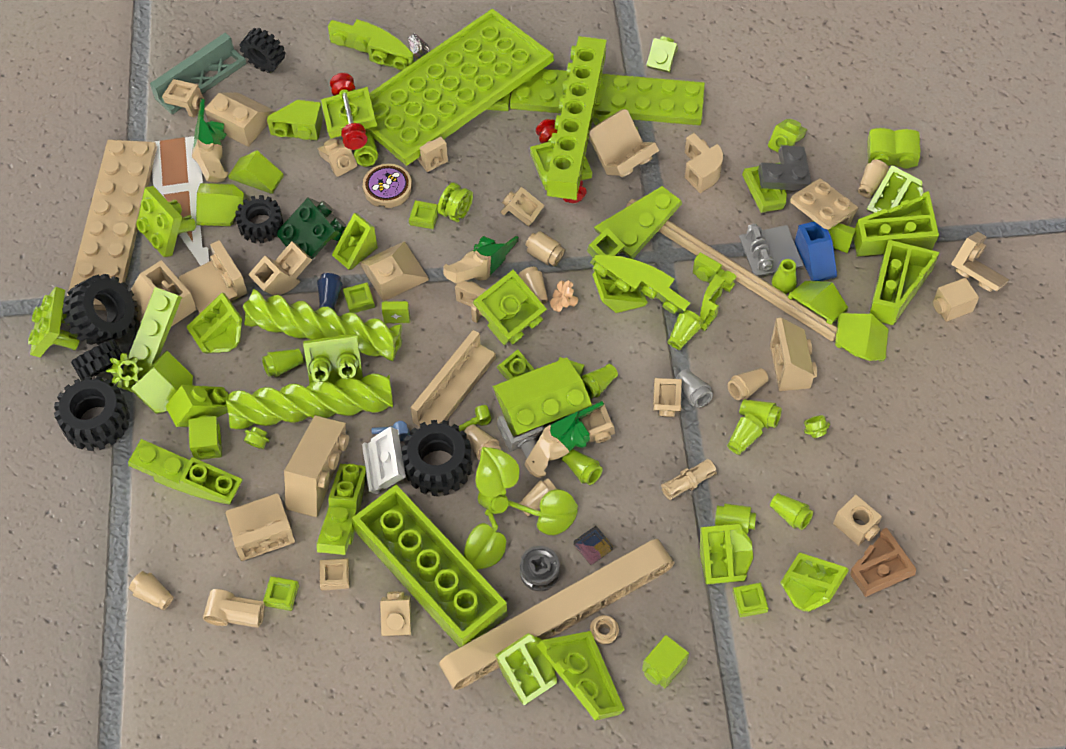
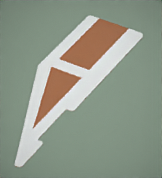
(178, 178)

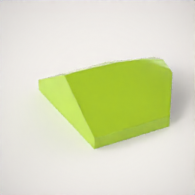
(894, 189)
(217, 204)
(616, 298)
(821, 298)
(217, 326)
(862, 336)
(161, 382)
(725, 553)
(812, 581)
(526, 668)

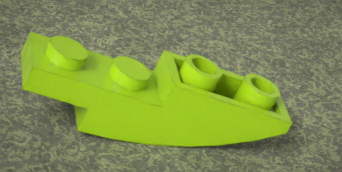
(378, 43)
(631, 273)
(184, 475)
(344, 504)

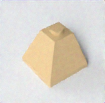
(394, 271)

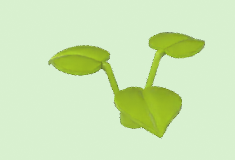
(495, 474)

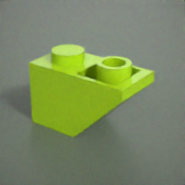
(297, 120)
(196, 401)

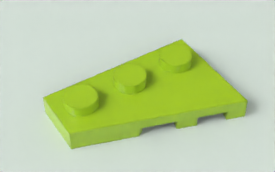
(641, 220)
(584, 671)

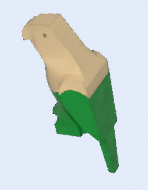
(208, 147)
(479, 262)
(559, 440)

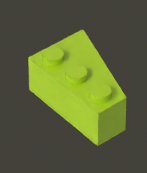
(907, 223)

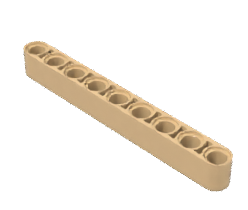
(558, 611)

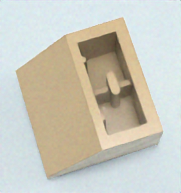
(163, 278)

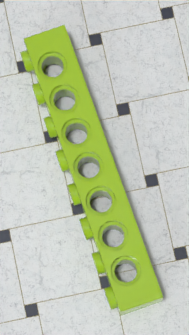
(576, 118)

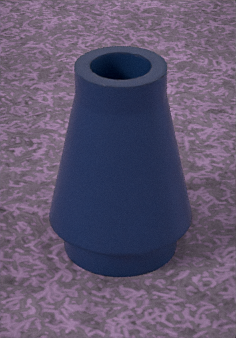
(329, 289)

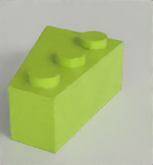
(900, 278)

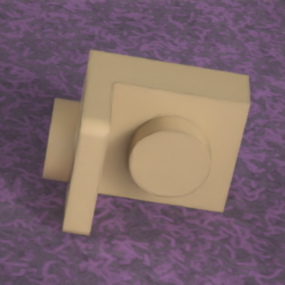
(184, 95)
(433, 154)
(522, 205)

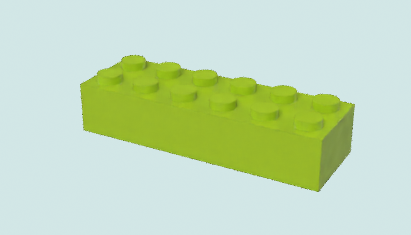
(430, 567)

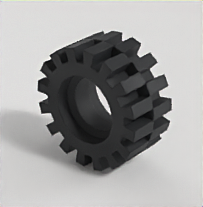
(262, 50)
(259, 207)
(96, 359)

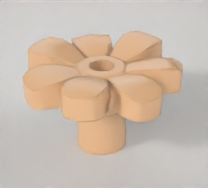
(563, 296)

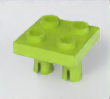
(162, 221)
(47, 325)
(333, 358)

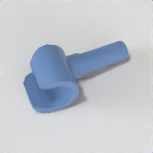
(401, 426)

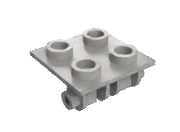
(769, 248)

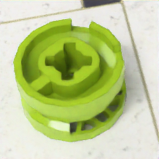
(455, 202)

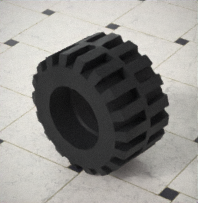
(85, 320)
(83, 397)
(437, 438)

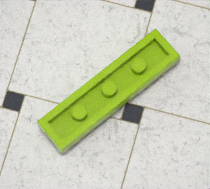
(152, 331)

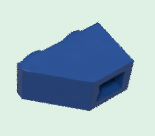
(816, 251)

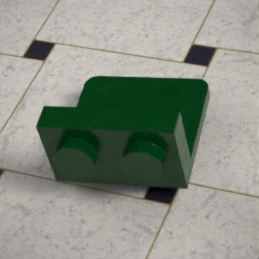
(311, 227)

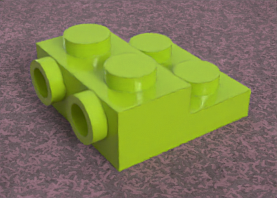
(510, 308)

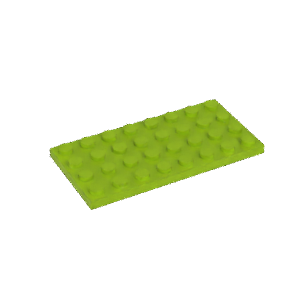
(454, 84)

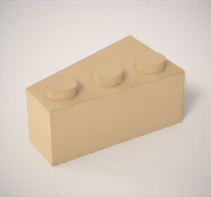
(313, 465)

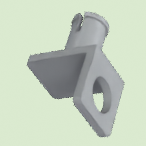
(525, 442)

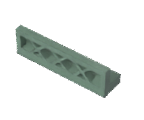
(197, 65)

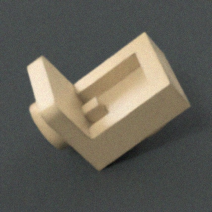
(338, 156)
(466, 293)
(667, 396)
(598, 425)
(395, 614)

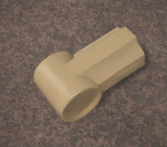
(227, 608)

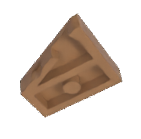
(882, 565)

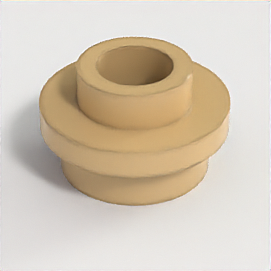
(607, 622)

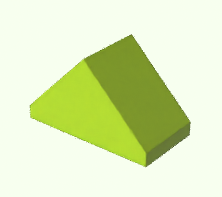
(256, 172)
(356, 242)

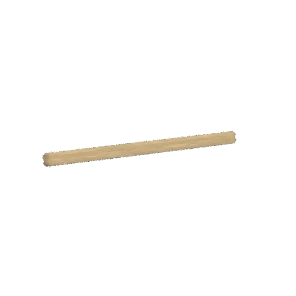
(750, 280)

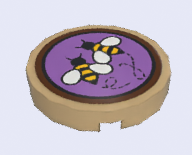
(387, 185)

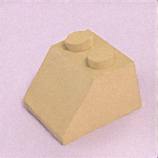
(241, 116)
(792, 356)

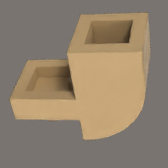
(705, 163)
(281, 274)

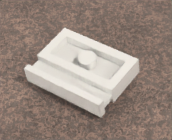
(383, 460)

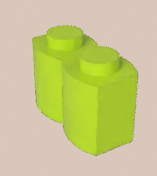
(894, 147)

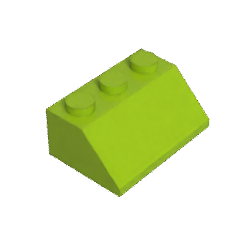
(541, 396)

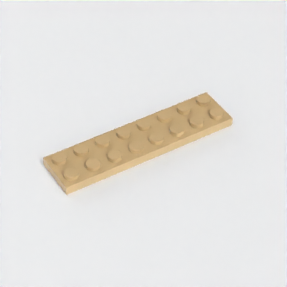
(114, 211)

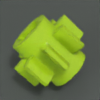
(132, 369)

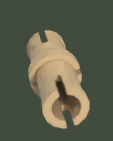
(688, 479)

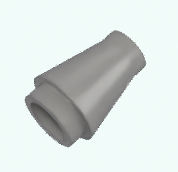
(695, 389)

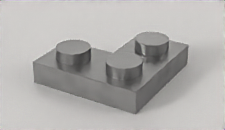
(790, 173)

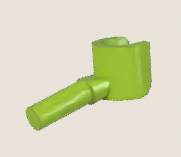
(482, 418)

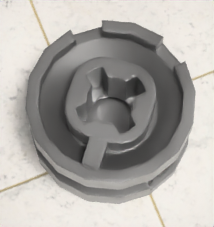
(539, 567)

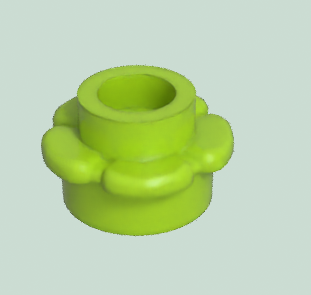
(816, 426)
(256, 437)

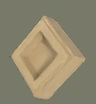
(334, 574)

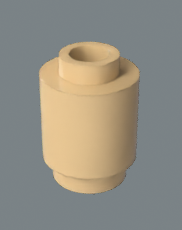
(544, 248)

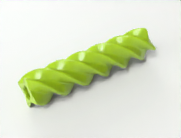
(303, 322)
(321, 399)

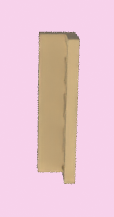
(453, 381)

